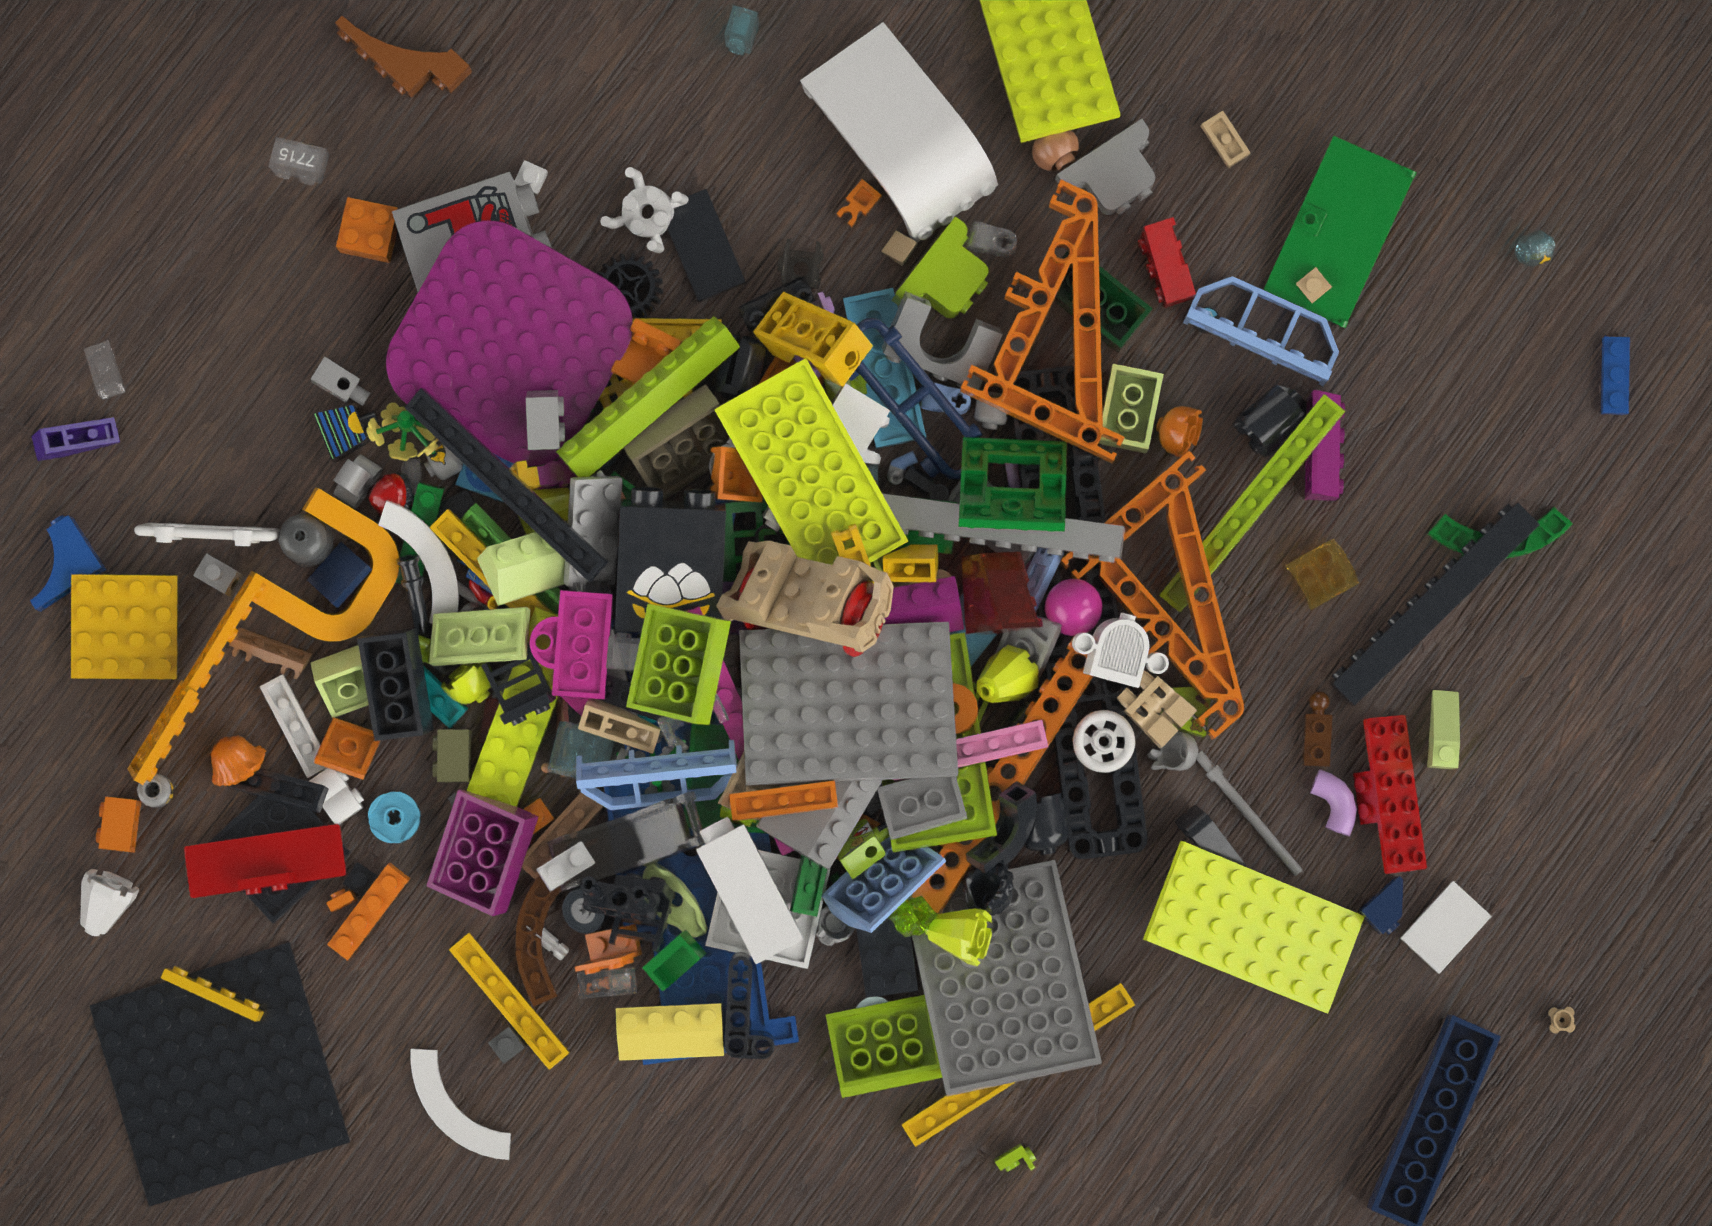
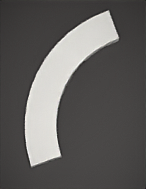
(430, 550)
(447, 1115)

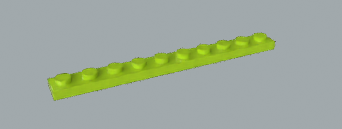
(1261, 492)

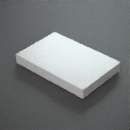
(1445, 927)

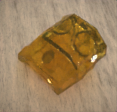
(1323, 573)

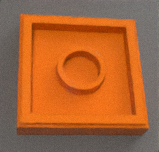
(347, 748)

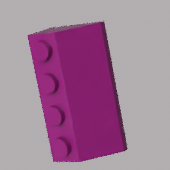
(1324, 462)
(927, 603)

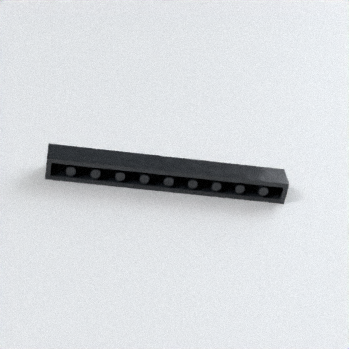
(1434, 604)

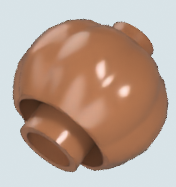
(1056, 151)

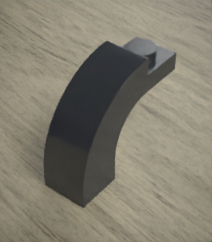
(1013, 828)

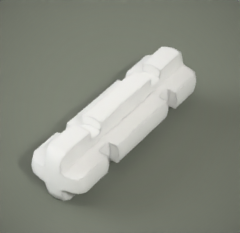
(551, 944)

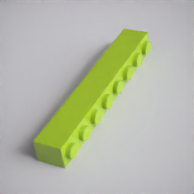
(648, 398)

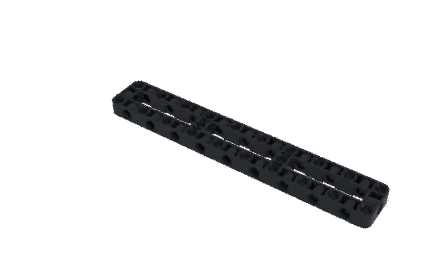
(1089, 507)

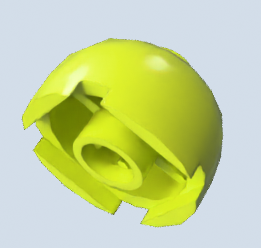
(468, 684)

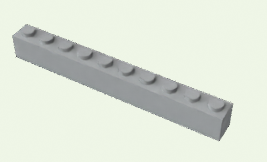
(942, 518)

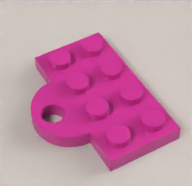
(577, 644)

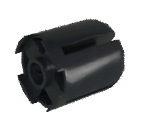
(741, 369)

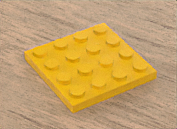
(124, 626)

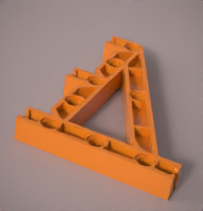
(1080, 239)
(1218, 673)

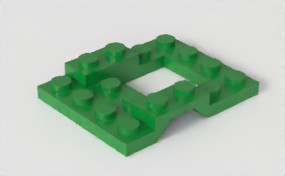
(1013, 507)

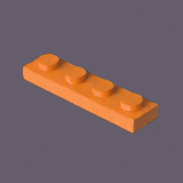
(783, 800)
(368, 911)

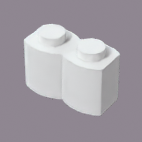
(340, 800)

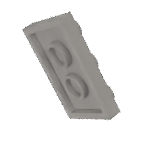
(921, 804)

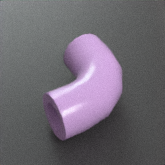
(1340, 801)

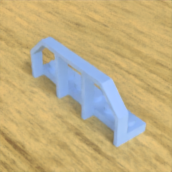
(1270, 348)
(655, 769)

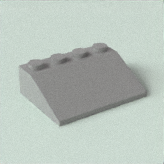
(822, 833)

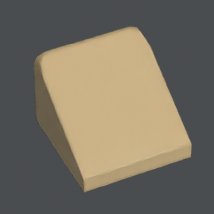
(899, 247)

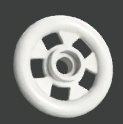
(1120, 755)

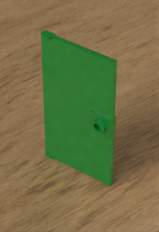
(1340, 228)

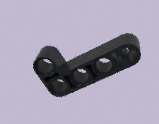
(1205, 834)
(743, 1005)

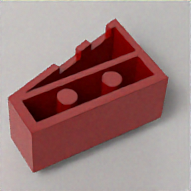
(1166, 263)

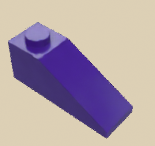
(74, 438)

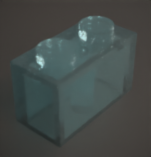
(741, 30)

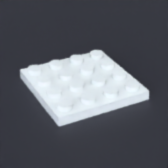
(784, 872)

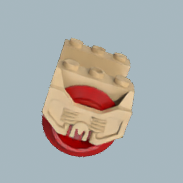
(809, 597)

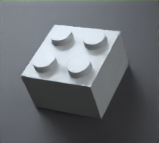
(543, 422)

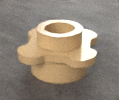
(1568, 1024)

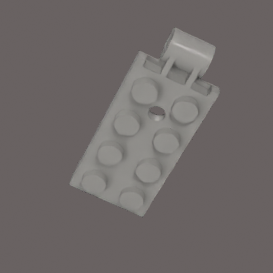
(595, 517)

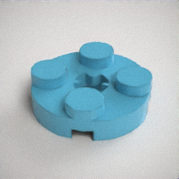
(379, 818)

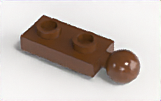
(1317, 732)

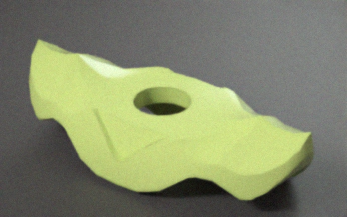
(689, 914)

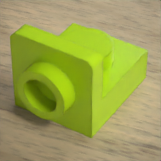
(1010, 1159)

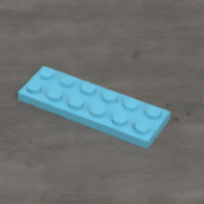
(893, 376)

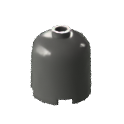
(316, 542)

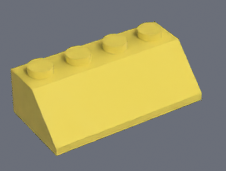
(670, 1031)

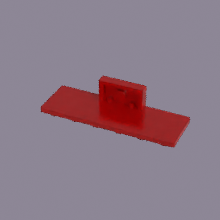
(1389, 794)
(265, 861)

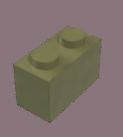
(453, 756)

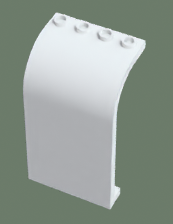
(902, 131)

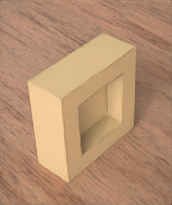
(1313, 285)

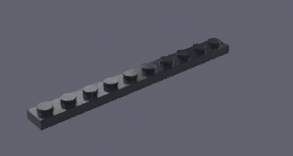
(506, 484)

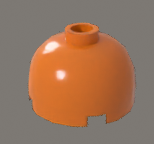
(1179, 429)

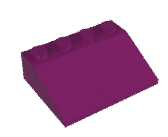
(482, 852)

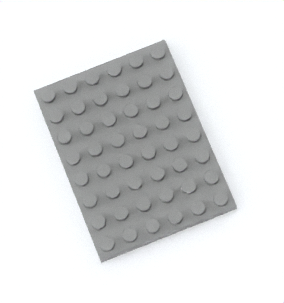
(847, 717)
(1023, 1004)

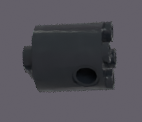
(1271, 419)

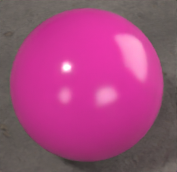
(1074, 606)

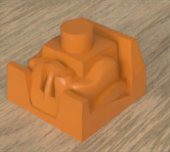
(732, 477)

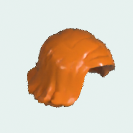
(235, 760)

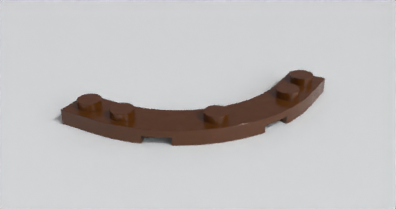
(529, 946)

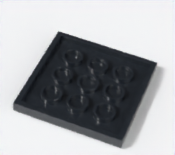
(270, 817)

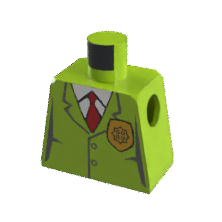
(863, 847)

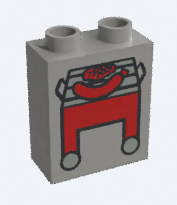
(430, 223)

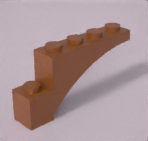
(406, 67)

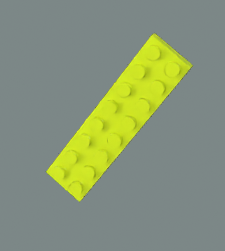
(509, 748)

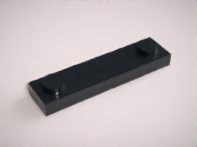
(284, 789)

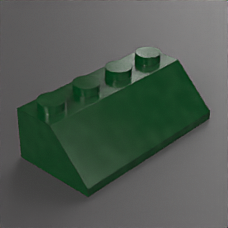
(1119, 308)

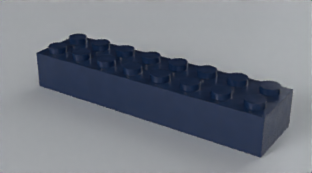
(1433, 1121)

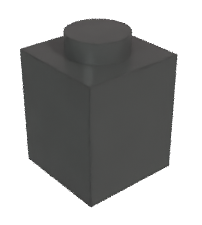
(507, 1044)

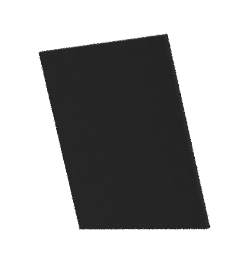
(213, 1089)

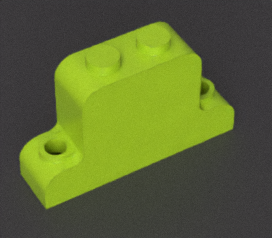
(947, 274)

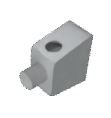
(328, 376)
(219, 576)

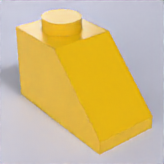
(912, 564)

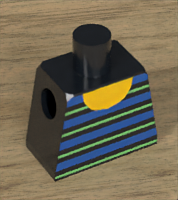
(344, 430)

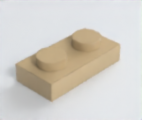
(1225, 139)

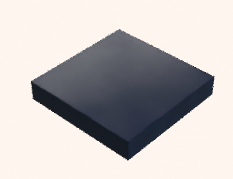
(339, 574)

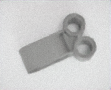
(355, 480)

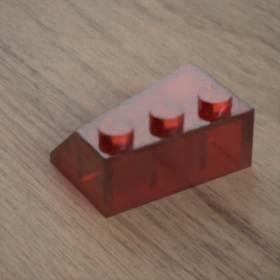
(997, 594)

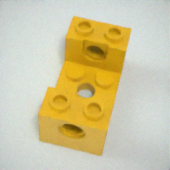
(813, 333)

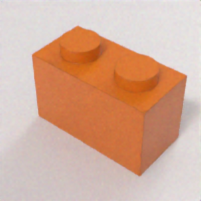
(119, 824)

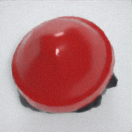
(391, 487)

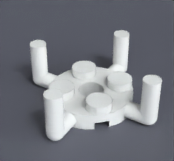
(633, 206)

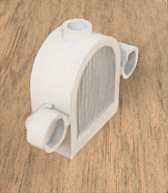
(1119, 651)

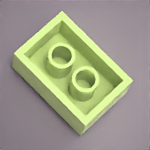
(1131, 406)

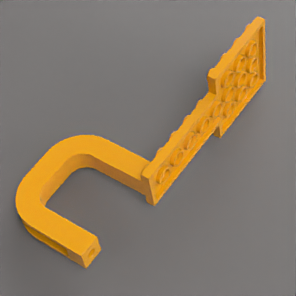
(320, 625)

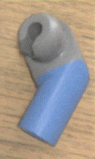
(898, 467)

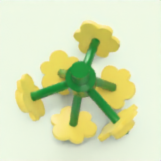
(397, 419)

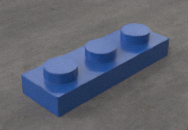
(1615, 375)

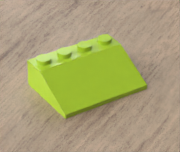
(678, 664)
(883, 1046)

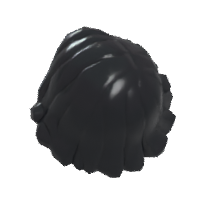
(988, 890)

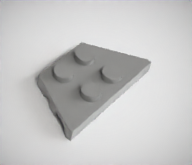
(1036, 641)

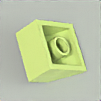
(341, 681)

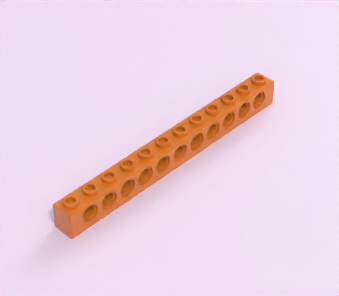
(1024, 766)

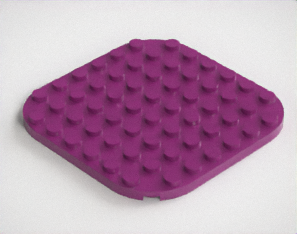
(508, 321)

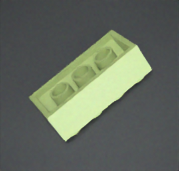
(521, 567)

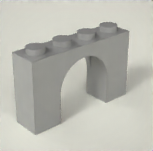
(976, 352)

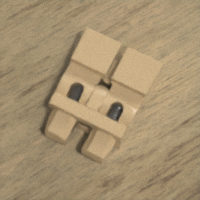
(1152, 702)

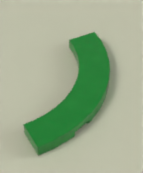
(1455, 535)

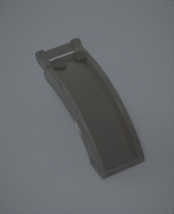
(634, 839)

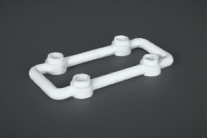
(175, 531)

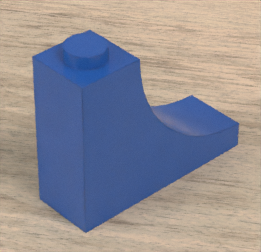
(71, 556)

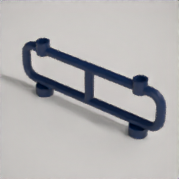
(933, 463)

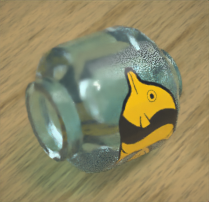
(1535, 248)

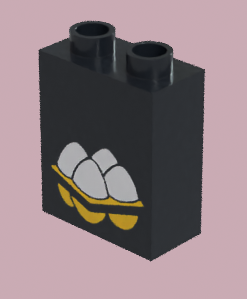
(669, 554)

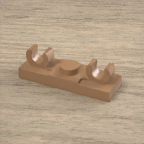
(270, 651)

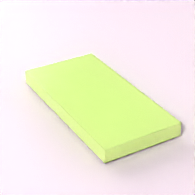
(479, 636)

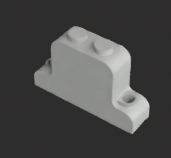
(1115, 171)

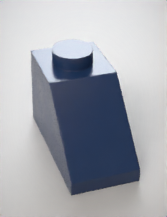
(1385, 907)

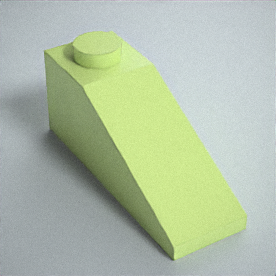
(1444, 730)

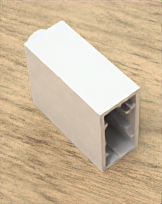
(748, 890)

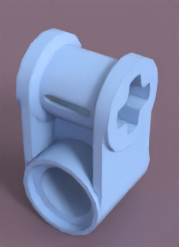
(951, 394)

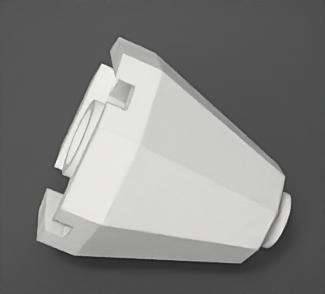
(104, 900)

